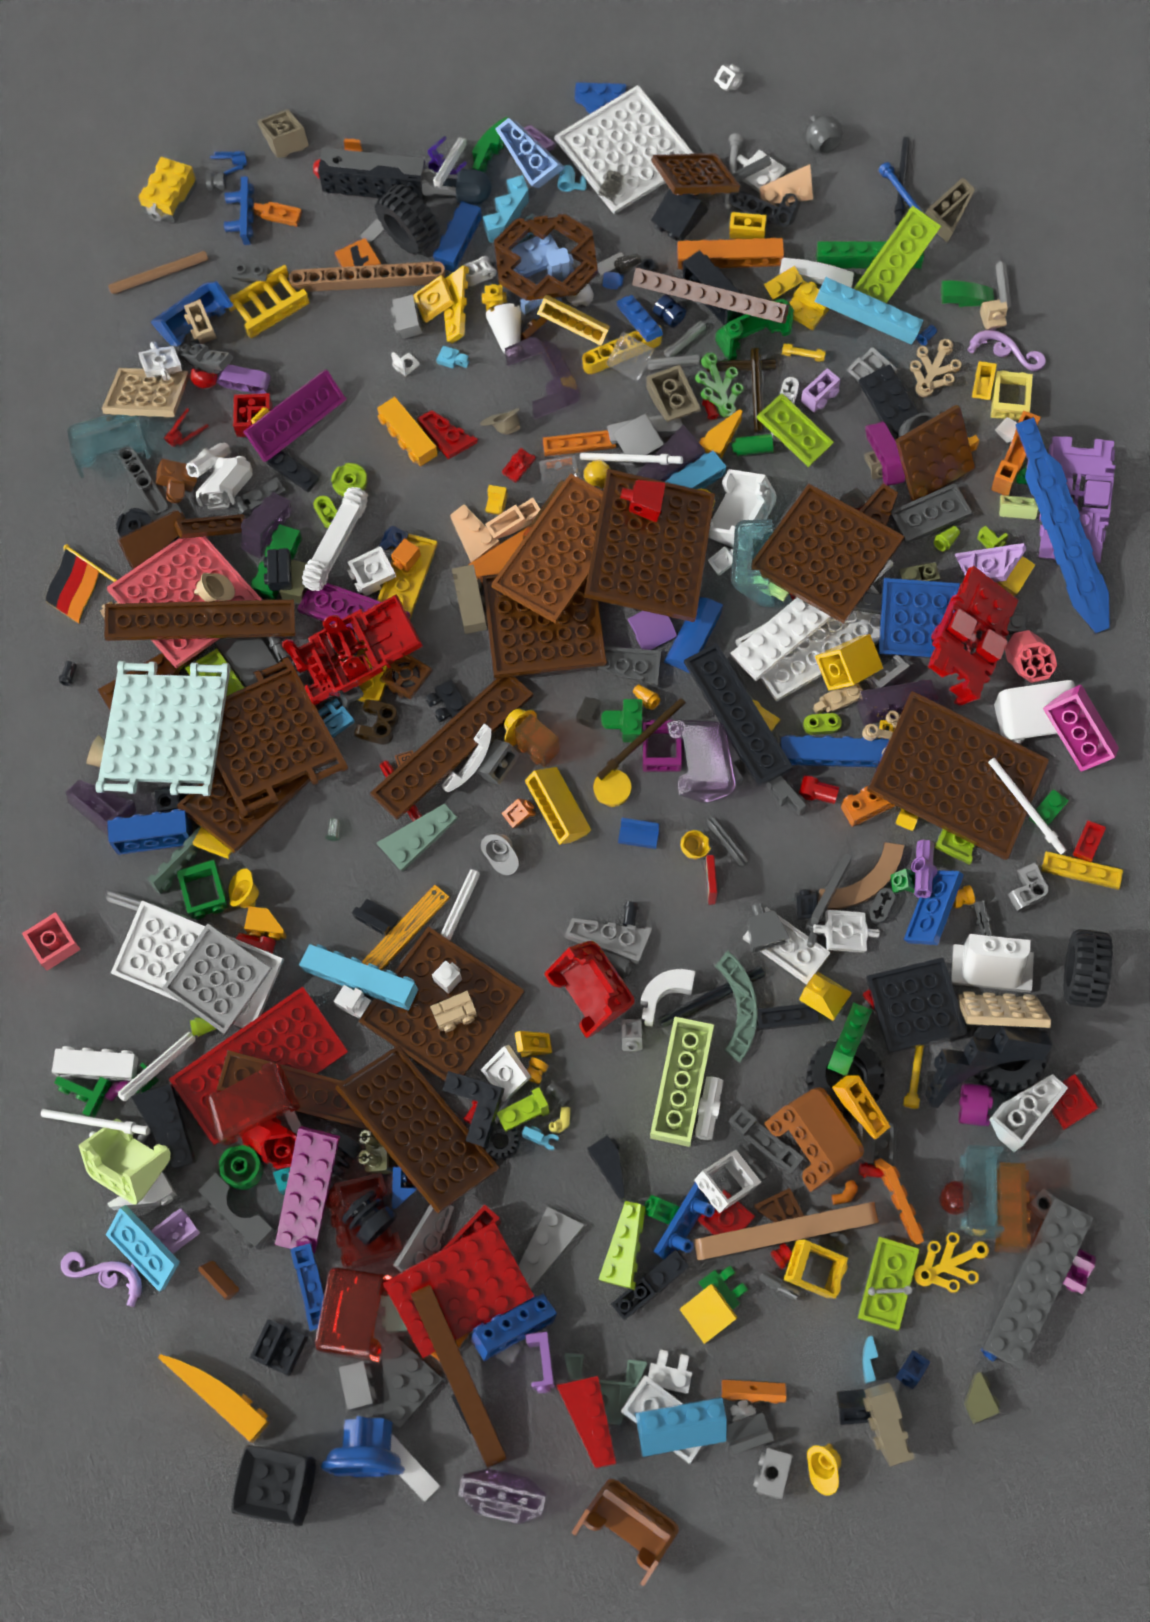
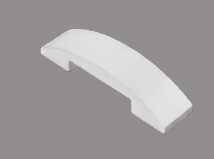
(455, 780)
(414, 1473)

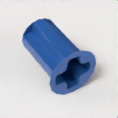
(926, 335)

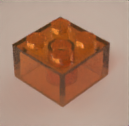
(537, 741)

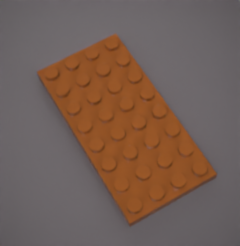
(555, 552)

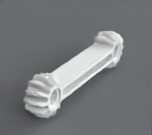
(318, 568)

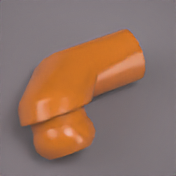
(848, 1194)

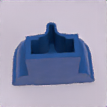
(364, 1450)

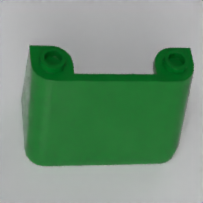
(729, 335)

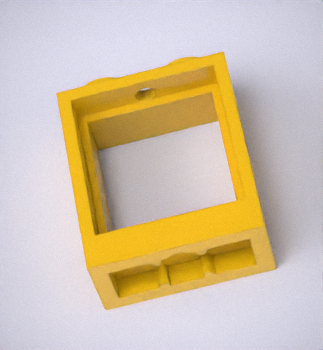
(797, 1265)

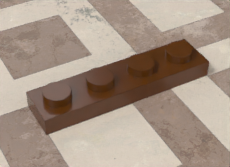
(209, 526)

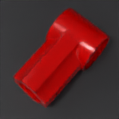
(813, 789)
(263, 943)

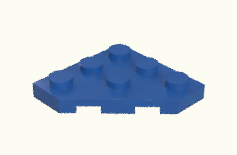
(597, 95)

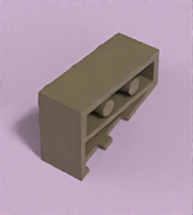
(950, 207)

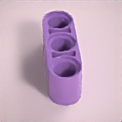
(244, 379)

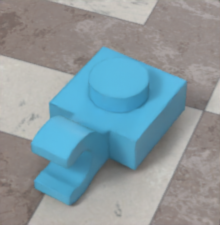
(449, 357)
(534, 1135)

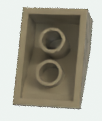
(283, 133)
(672, 393)

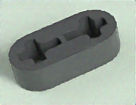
(885, 908)

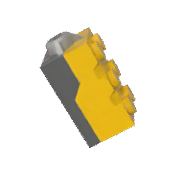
(168, 190)

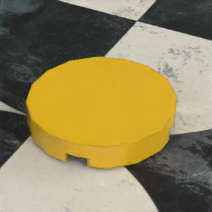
(612, 789)

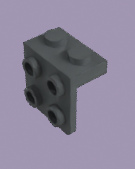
(882, 1147)

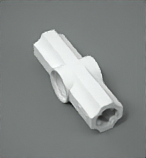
(207, 458)
(709, 1108)

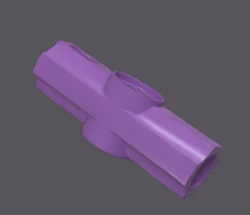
(924, 868)

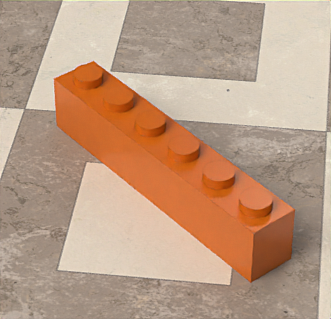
(735, 252)

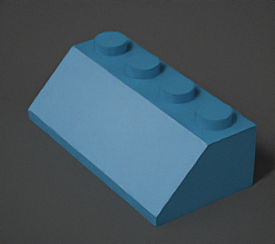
(681, 1426)

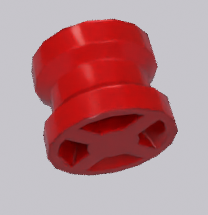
(781, 1255)

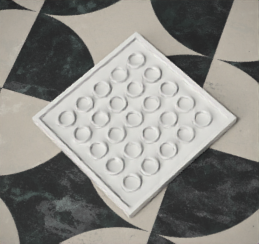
(622, 139)

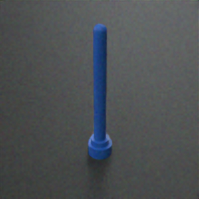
(887, 171)

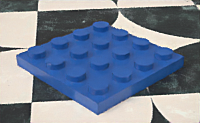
(911, 614)

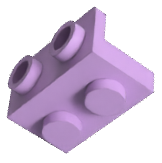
(176, 1230)

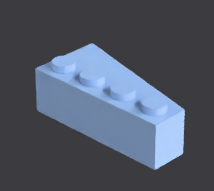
(529, 154)

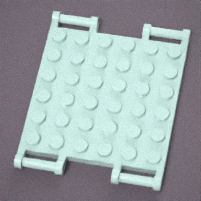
(164, 728)

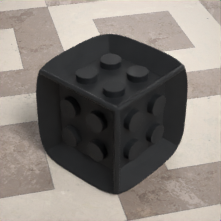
(273, 1485)

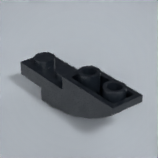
(650, 1285)

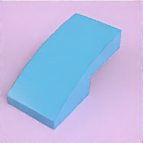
(869, 1353)

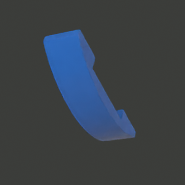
(309, 1282)

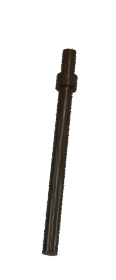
(613, 764)

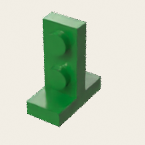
(95, 1098)

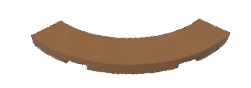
(872, 883)

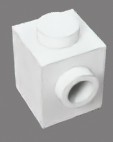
(447, 976)

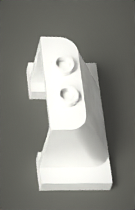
(993, 963)

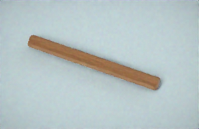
(158, 272)

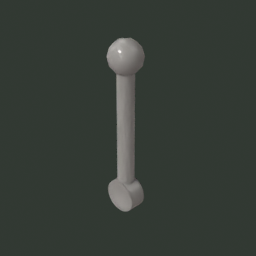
(906, 1290)

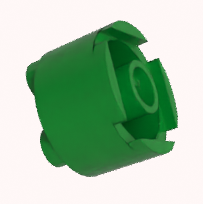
(245, 1157)

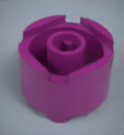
(975, 1103)

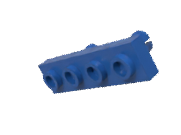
(246, 201)
(682, 1223)

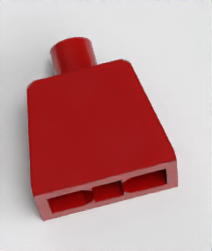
(645, 498)

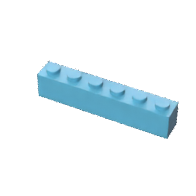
(868, 310)
(354, 974)

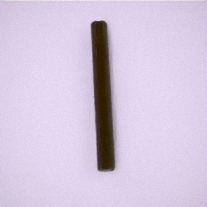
(757, 388)

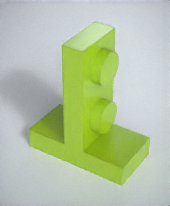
(523, 1110)

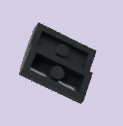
(278, 1347)

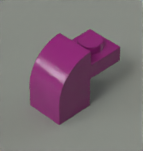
(1080, 1271)

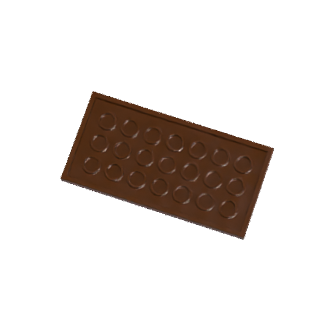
(417, 1128)

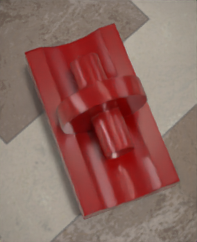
(518, 465)

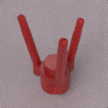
(174, 436)

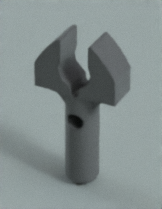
(813, 936)

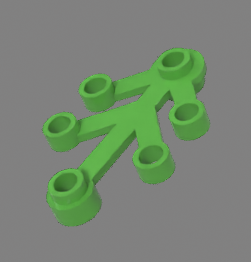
(718, 386)

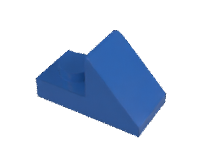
(400, 1191)

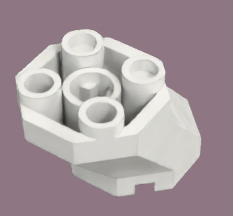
(224, 482)

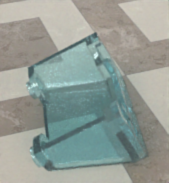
(748, 540)

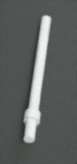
(663, 459)
(1050, 835)
(127, 1127)

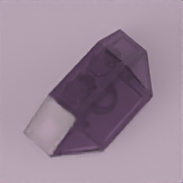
(502, 1495)

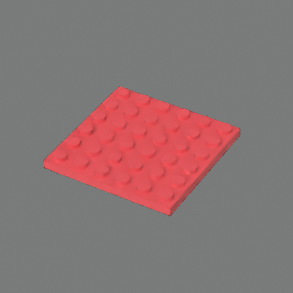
(173, 578)

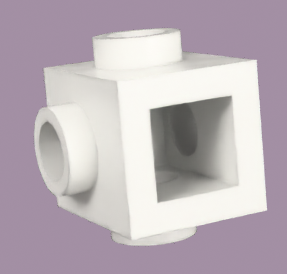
(729, 77)

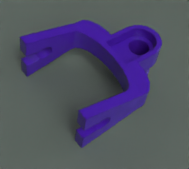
(437, 161)

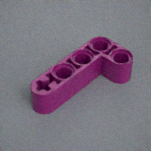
(886, 452)

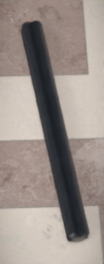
(706, 999)

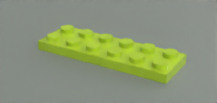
(898, 255)

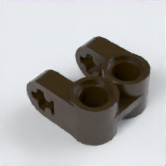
(388, 724)

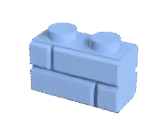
(559, 264)

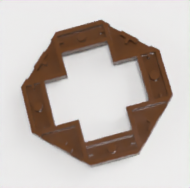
(542, 227)

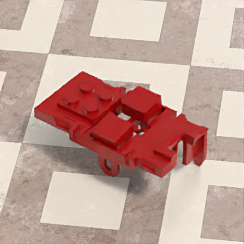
(977, 606)
(386, 635)

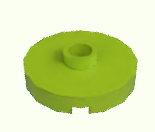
(348, 472)

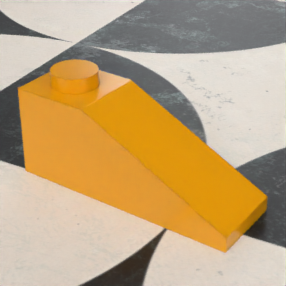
(721, 435)
(861, 1105)

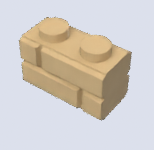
(454, 1011)

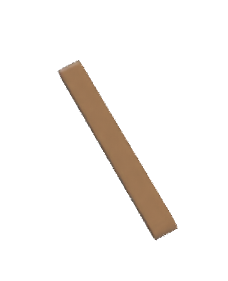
(360, 272)
(785, 1231)

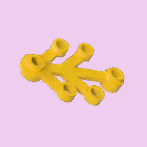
(948, 1265)

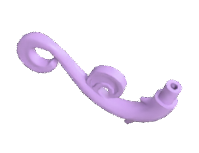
(1000, 351)
(104, 1268)

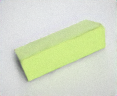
(1018, 507)

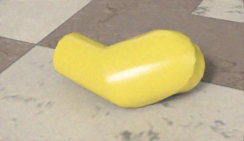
(562, 1123)

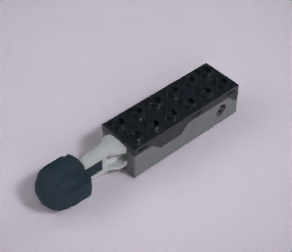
(375, 174)

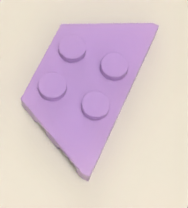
(994, 562)

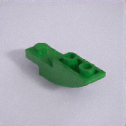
(488, 145)

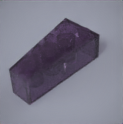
(680, 444)
(878, 702)

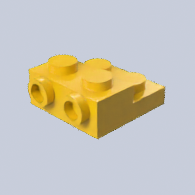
(805, 309)

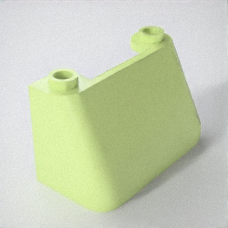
(123, 1162)

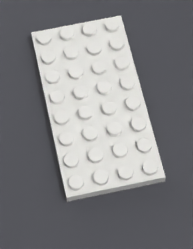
(801, 665)
(160, 942)

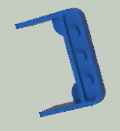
(172, 322)

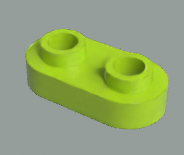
(327, 513)
(822, 724)

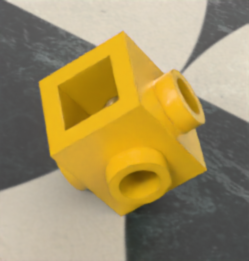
(493, 296)

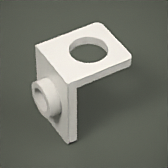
(399, 364)

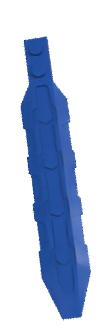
(1064, 528)

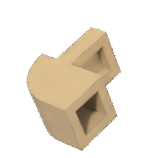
(993, 314)

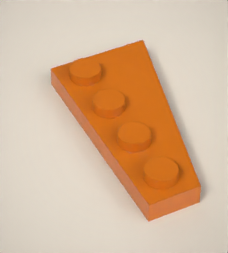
(899, 1200)

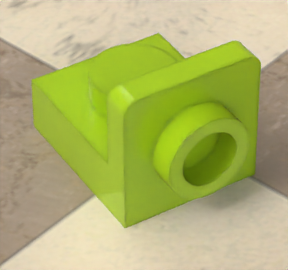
(989, 538)

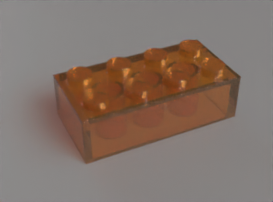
(1012, 1207)

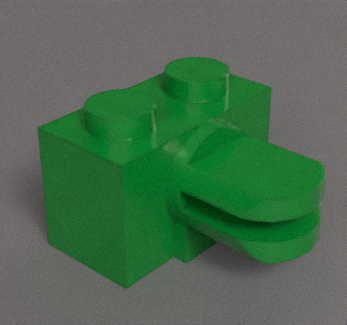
(627, 720)

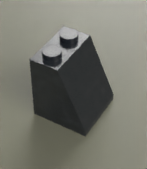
(678, 215)

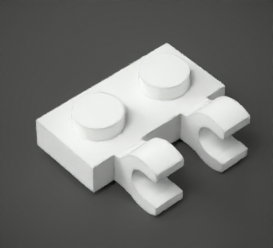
(669, 1377)

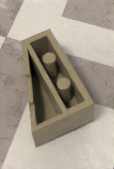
(469, 599)
(887, 1424)

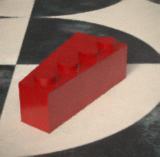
(588, 1413)

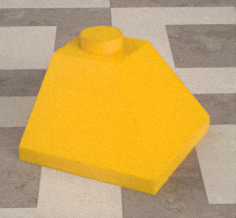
(825, 995)

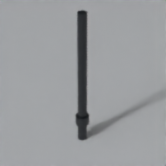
(899, 208)

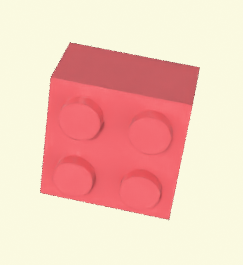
(51, 941)

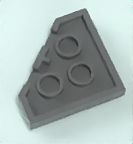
(405, 1382)

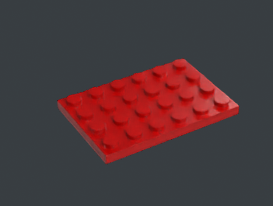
(470, 1280)

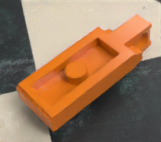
(278, 213)

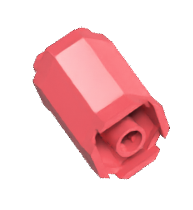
(1030, 656)

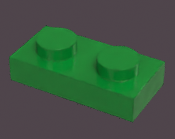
(1051, 807)

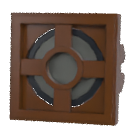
(407, 676)

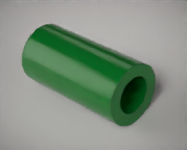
(753, 445)

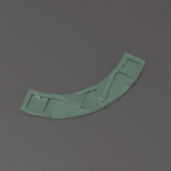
(745, 1003)

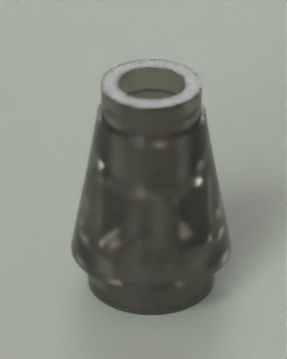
(626, 263)

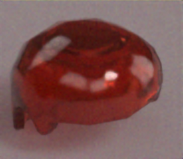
(952, 1197)

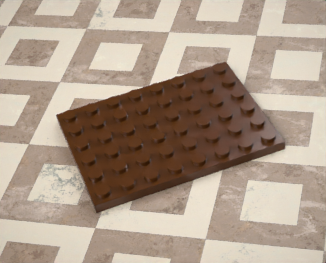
(646, 561)
(943, 775)

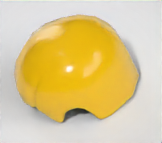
(596, 473)
(695, 844)

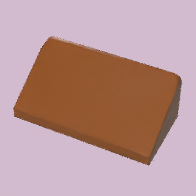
(219, 1279)

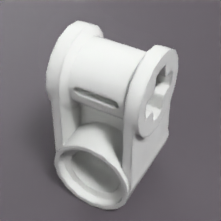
(479, 271)

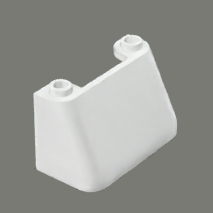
(746, 498)
(1022, 712)

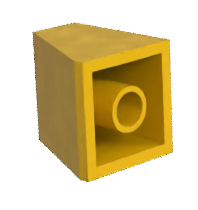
(849, 662)

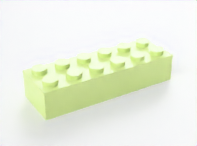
(682, 1081)

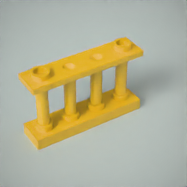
(275, 314)

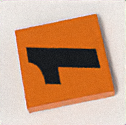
(357, 254)

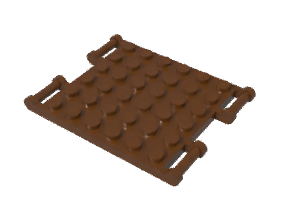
(272, 738)

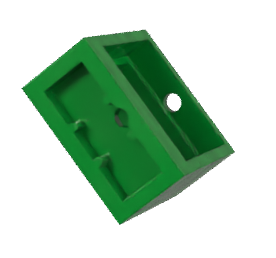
(196, 872)

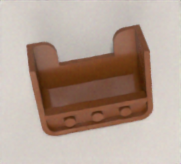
(820, 1134)

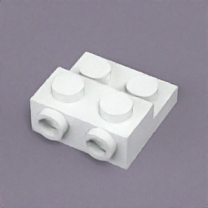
(370, 571)

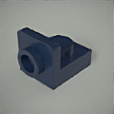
(393, 537)
(912, 1369)

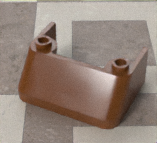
(631, 1520)

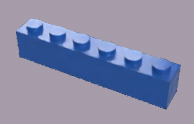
(833, 751)

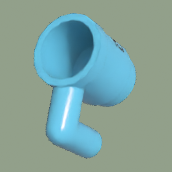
(567, 178)

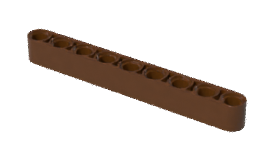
(458, 1376)

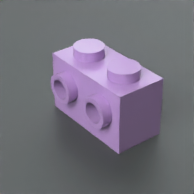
(820, 390)

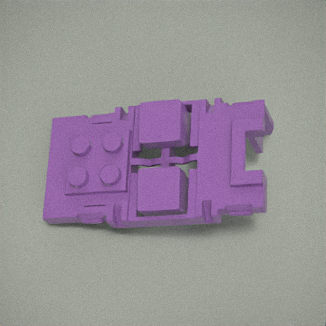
(1096, 466)

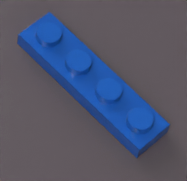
(639, 318)

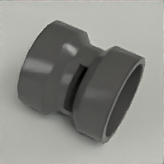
(216, 181)

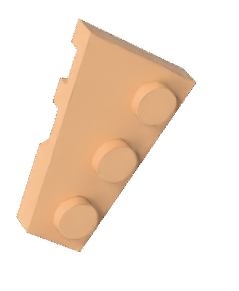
(797, 182)

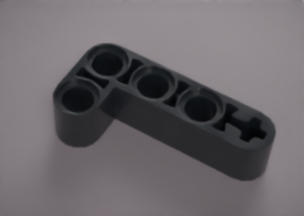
(762, 205)

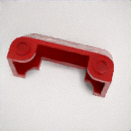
(592, 985)

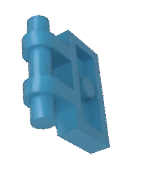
(338, 720)

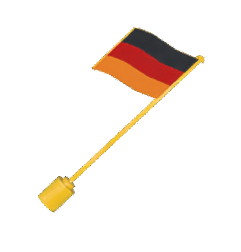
(73, 584)

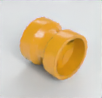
(964, 896)
(536, 1069)

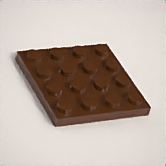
(695, 173)
(935, 453)

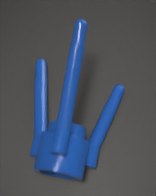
(238, 159)

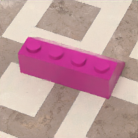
(1081, 728)

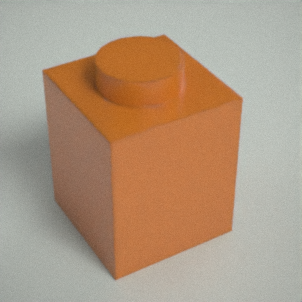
(405, 555)

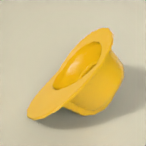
(512, 721)
(243, 890)
(823, 1468)

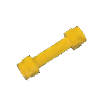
(819, 355)

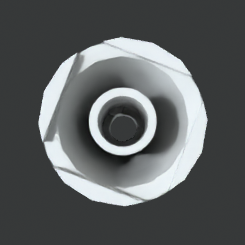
(506, 324)

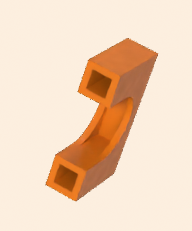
(1011, 465)

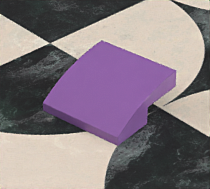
(651, 629)

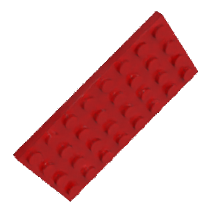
(286, 1034)

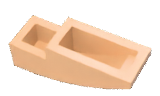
(513, 519)

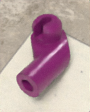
(116, 1087)

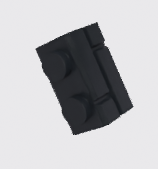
(278, 569)

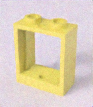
(1005, 410)

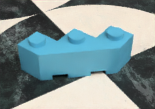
(507, 208)

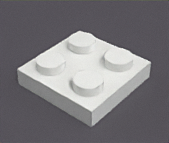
(506, 1072)

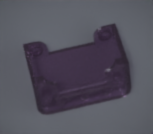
(707, 760)

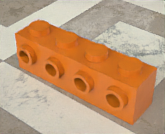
(863, 806)

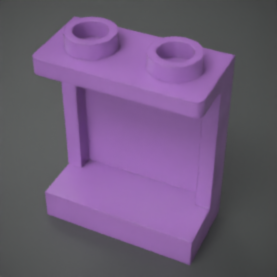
(542, 1340)

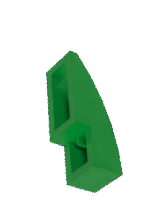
(965, 293)

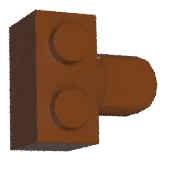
(175, 478)

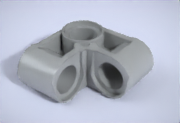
(1024, 897)

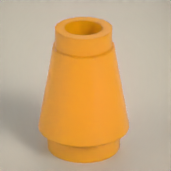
(649, 698)

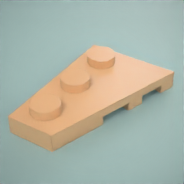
(473, 533)

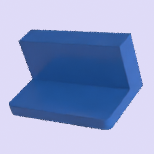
(639, 833)

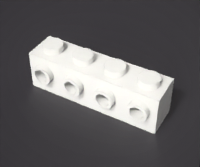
(95, 1064)

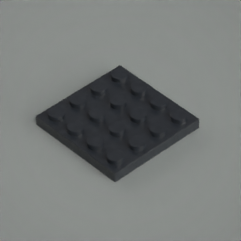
(916, 1005)

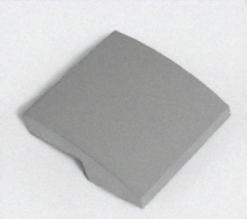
(868, 363)
(639, 437)

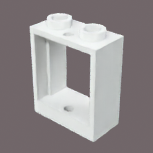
(734, 1163)

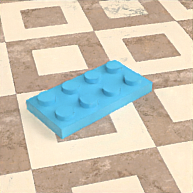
(142, 1248)

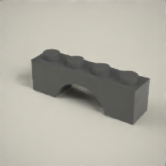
(218, 1194)

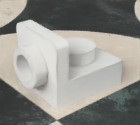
(722, 560)

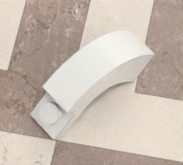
(665, 983)

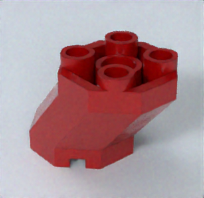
(272, 1142)

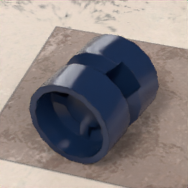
(669, 311)

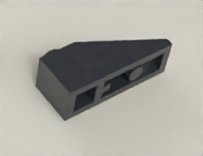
(607, 1158)

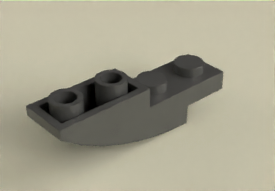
(204, 358)
(784, 792)

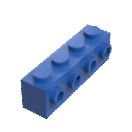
(513, 1326)

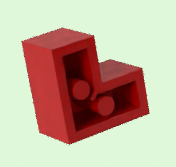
(246, 407)

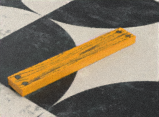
(407, 928)

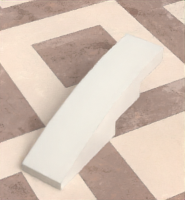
(817, 271)

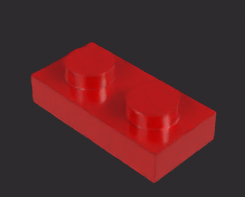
(1089, 841)

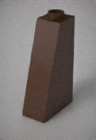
(150, 538)

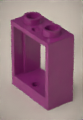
(661, 764)

